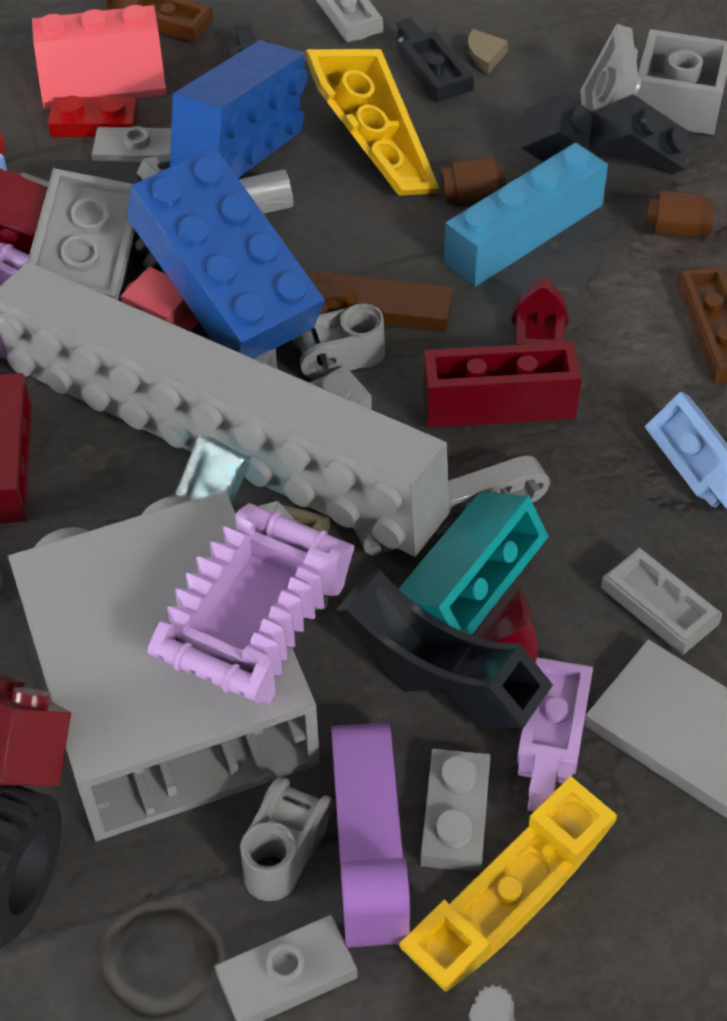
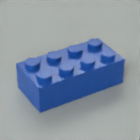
(241, 107)
(224, 255)

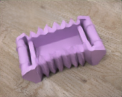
(250, 601)

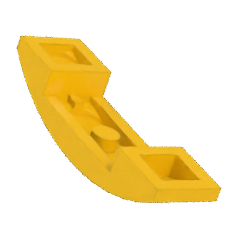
(512, 888)

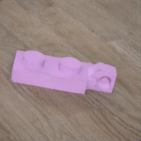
(554, 732)

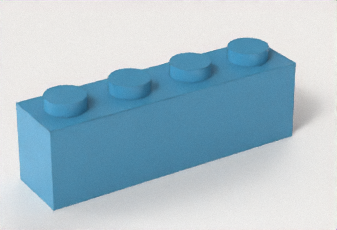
(524, 214)

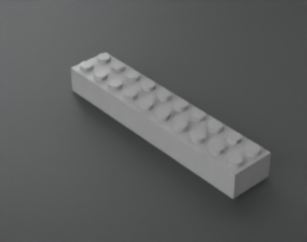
(183, 386)

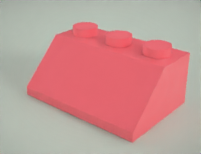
(99, 54)

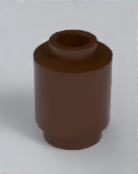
(472, 179)
(680, 214)

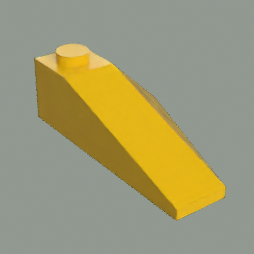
(370, 106)

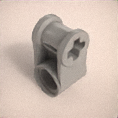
(344, 338)
(286, 829)

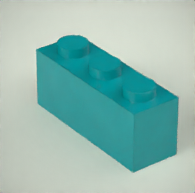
(477, 559)

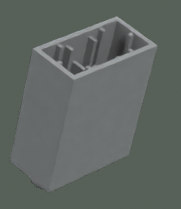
(138, 729)

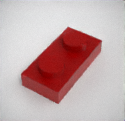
(83, 115)

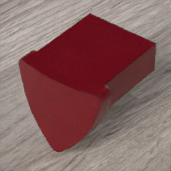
(540, 314)
(510, 623)

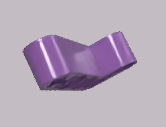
(369, 836)

